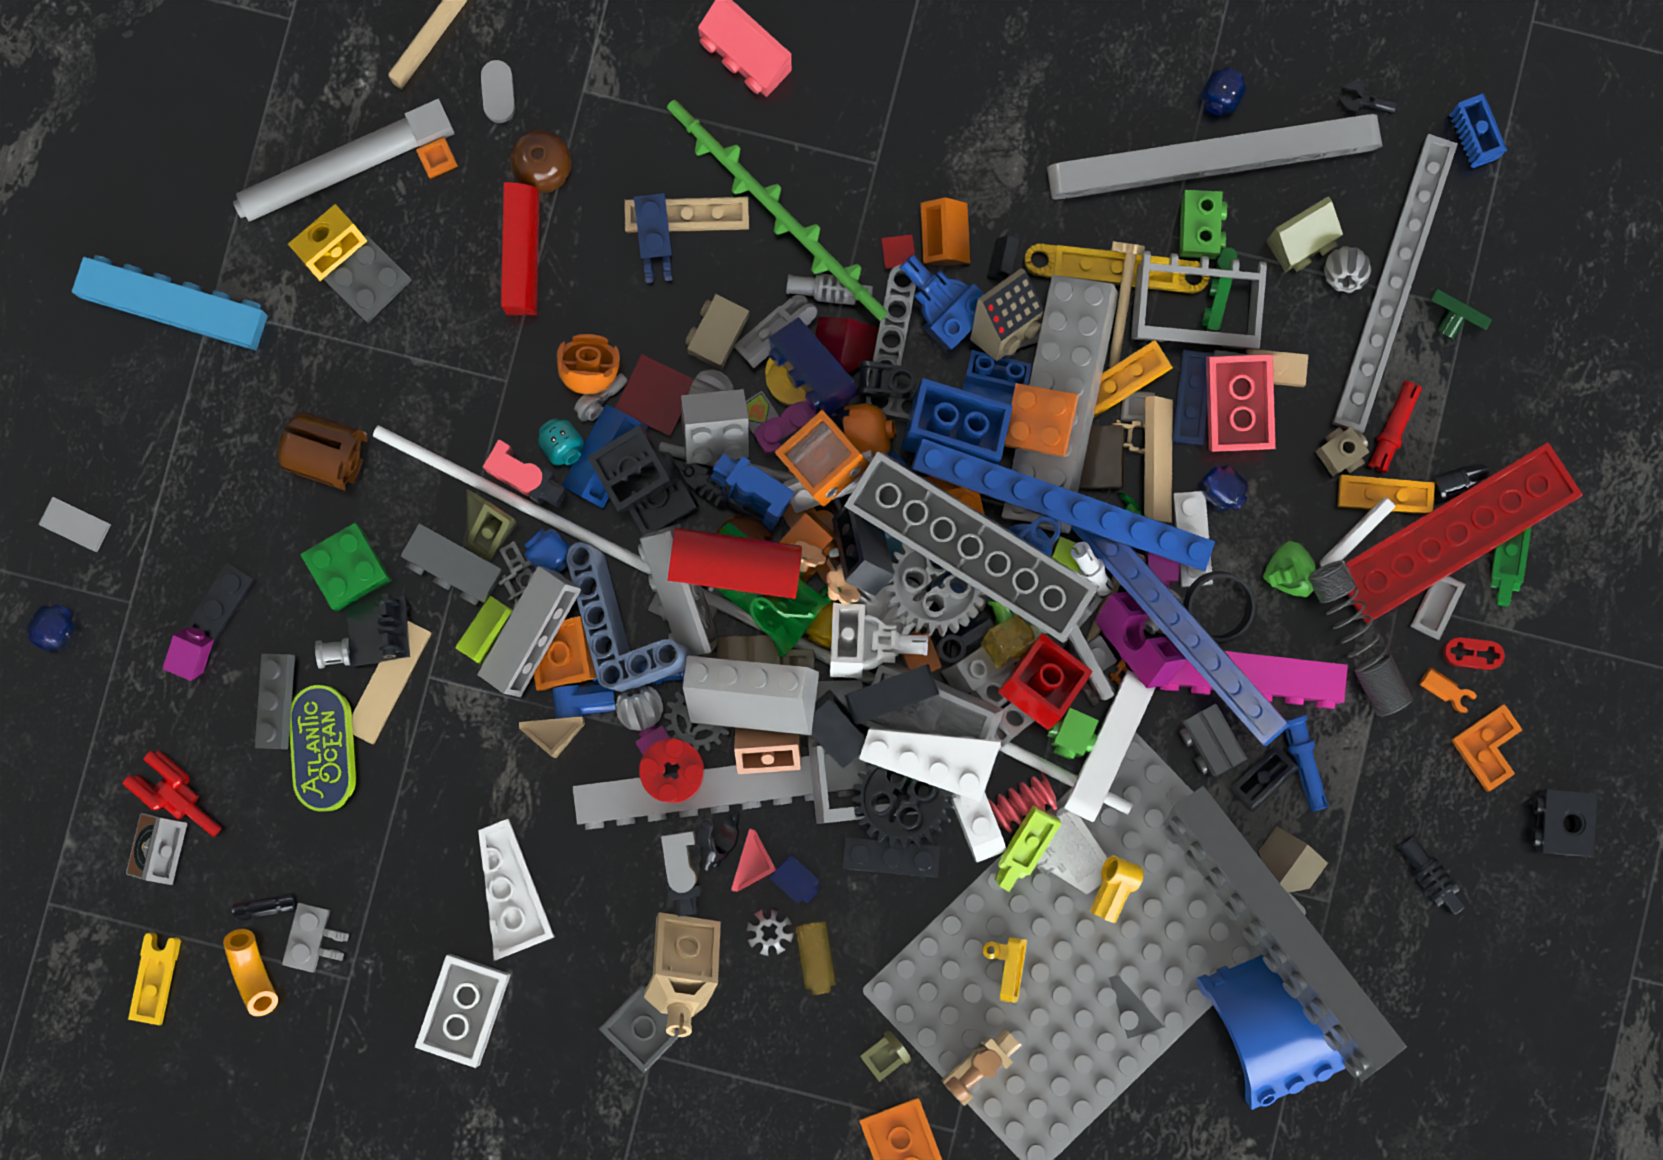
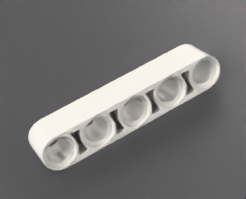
(1109, 748)

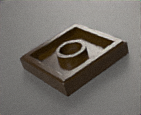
(1104, 458)

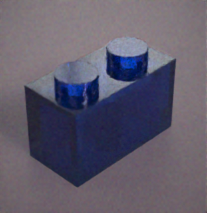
(796, 880)

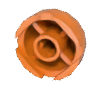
(588, 363)
(869, 428)

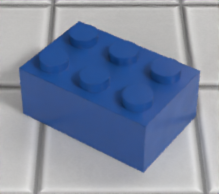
(957, 421)

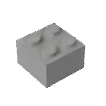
(714, 426)

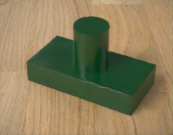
(1457, 314)

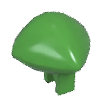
(1290, 569)

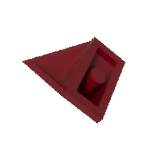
(847, 340)

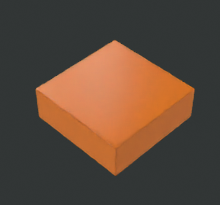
(436, 157)

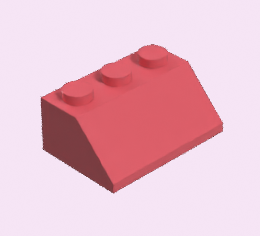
(745, 46)

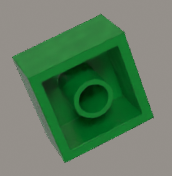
(346, 567)

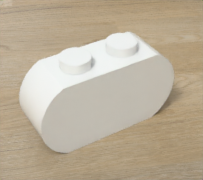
(979, 827)

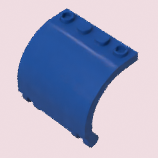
(1270, 1032)

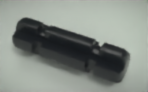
(263, 907)

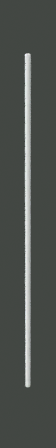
(713, 600)

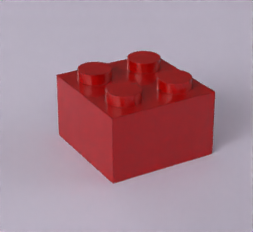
(1045, 681)

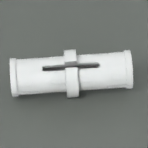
(1092, 568)

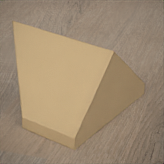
(553, 734)

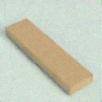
(424, 41)
(699, 214)
(1158, 459)
(386, 687)

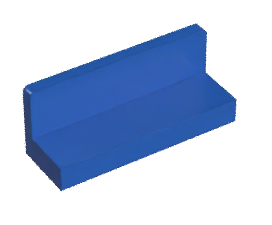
(582, 477)

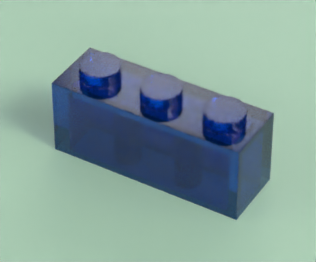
(811, 367)

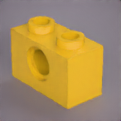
(327, 242)

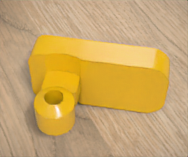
(1014, 957)

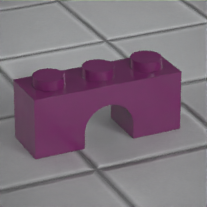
(1153, 659)

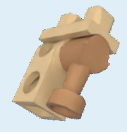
(981, 1063)

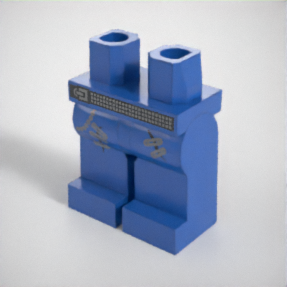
(752, 488)

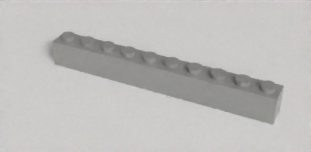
(720, 788)

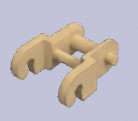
(1138, 424)

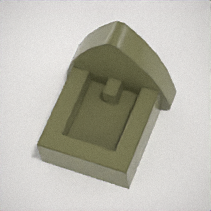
(885, 1055)

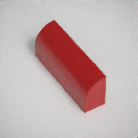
(520, 249)
(735, 563)

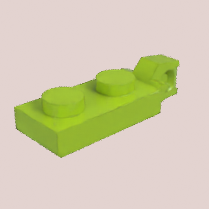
(1026, 846)

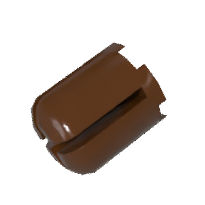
(321, 450)

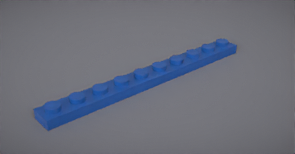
(1062, 505)
(1188, 636)

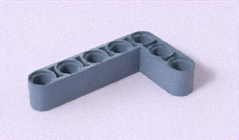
(612, 628)

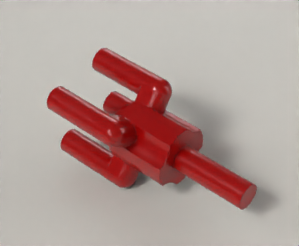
(170, 792)

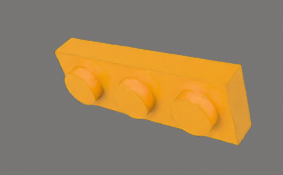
(1131, 376)
(1366, 492)

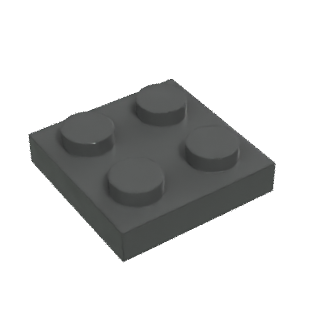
(368, 280)

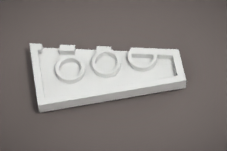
(940, 760)
(512, 898)

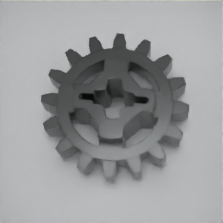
(688, 736)

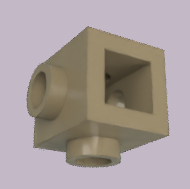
(1336, 458)

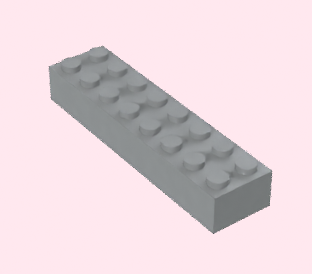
(1068, 360)
(971, 546)

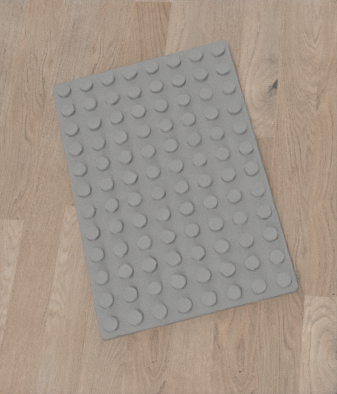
(1066, 1013)

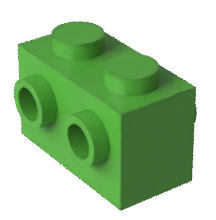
(1202, 224)
(1073, 734)

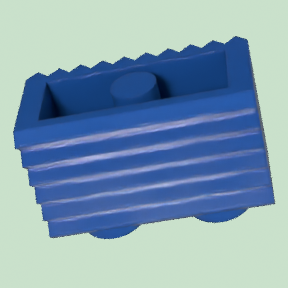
(1478, 130)

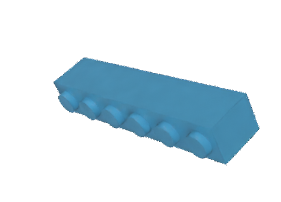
(170, 303)

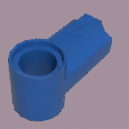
(577, 700)

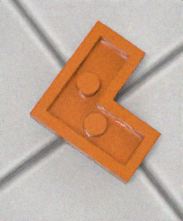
(1480, 743)

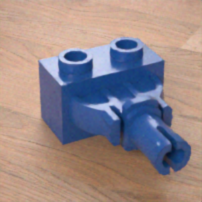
(946, 306)

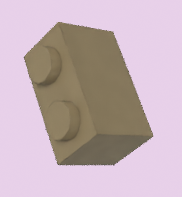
(717, 331)

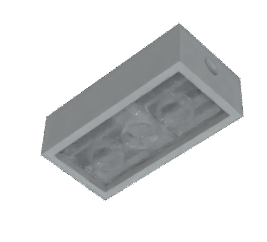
(945, 714)

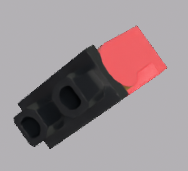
(524, 477)

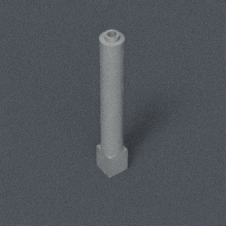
(415, 130)

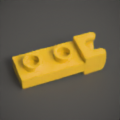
(153, 980)

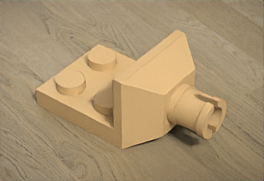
(683, 968)

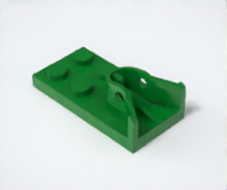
(779, 617)

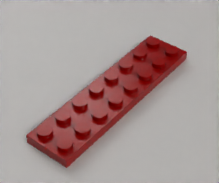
(1461, 531)

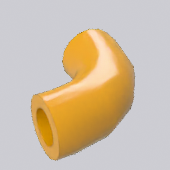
(249, 972)

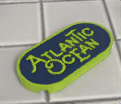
(322, 748)

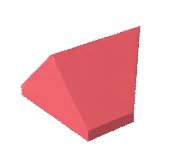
(753, 864)

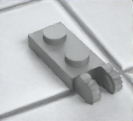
(756, 345)

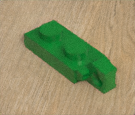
(1509, 567)

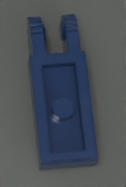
(653, 233)

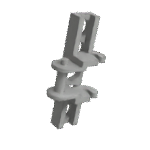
(524, 566)

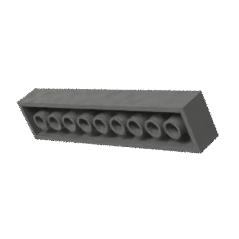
(1282, 935)

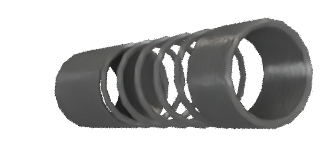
(1380, 675)

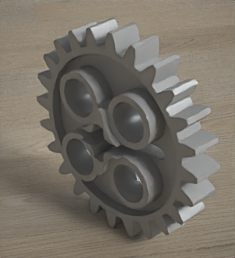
(953, 606)

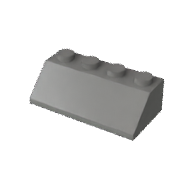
(681, 603)
(750, 694)

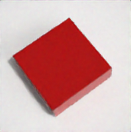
(896, 250)

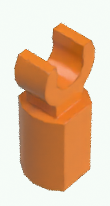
(1445, 689)

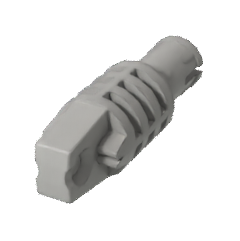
(823, 288)

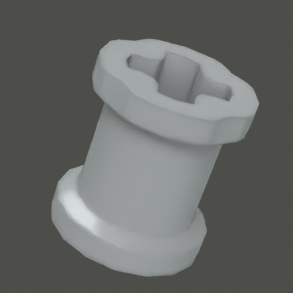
(332, 652)

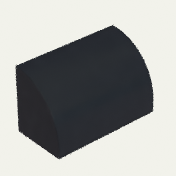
(836, 730)

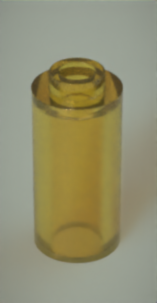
(815, 957)

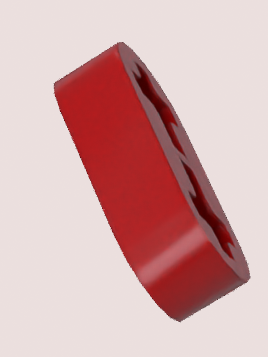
(1473, 646)

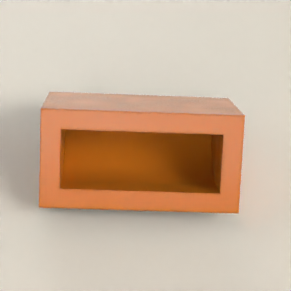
(945, 232)

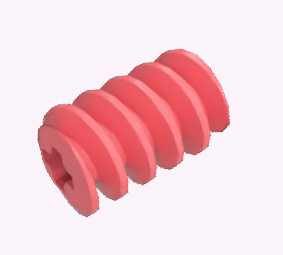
(1020, 804)

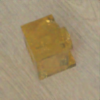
(1007, 640)

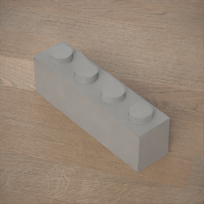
(529, 631)

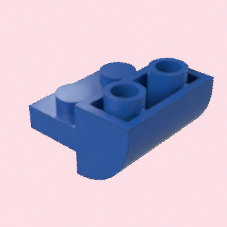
(995, 378)

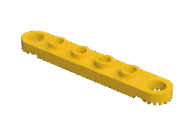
(1107, 267)

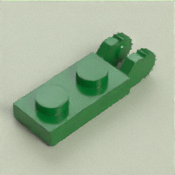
(1220, 290)

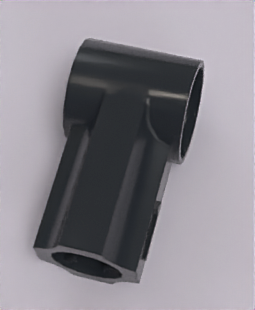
(967, 638)

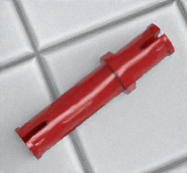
(1390, 438)

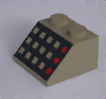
(1007, 316)

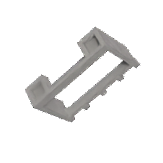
(1226, 340)
(820, 792)

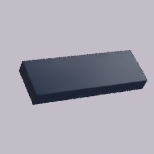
(1191, 399)

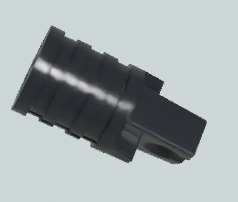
(1458, 481)

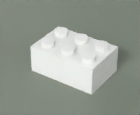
(462, 1010)

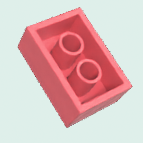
(1240, 402)

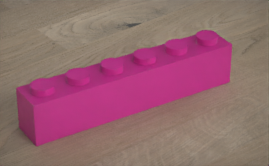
(1277, 677)

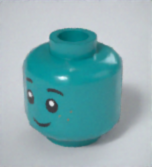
(560, 442)

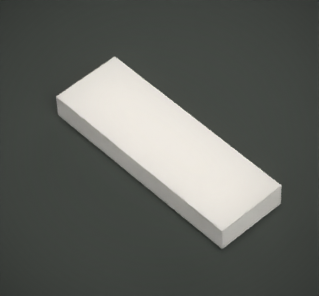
(1359, 531)

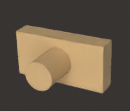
(1288, 368)

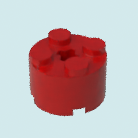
(653, 769)

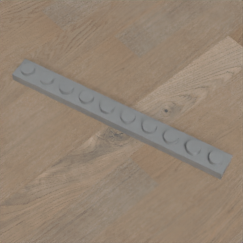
(1394, 283)

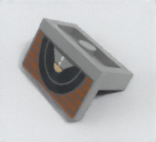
(156, 849)

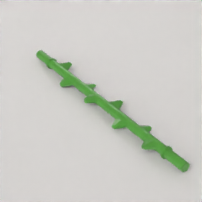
(784, 221)

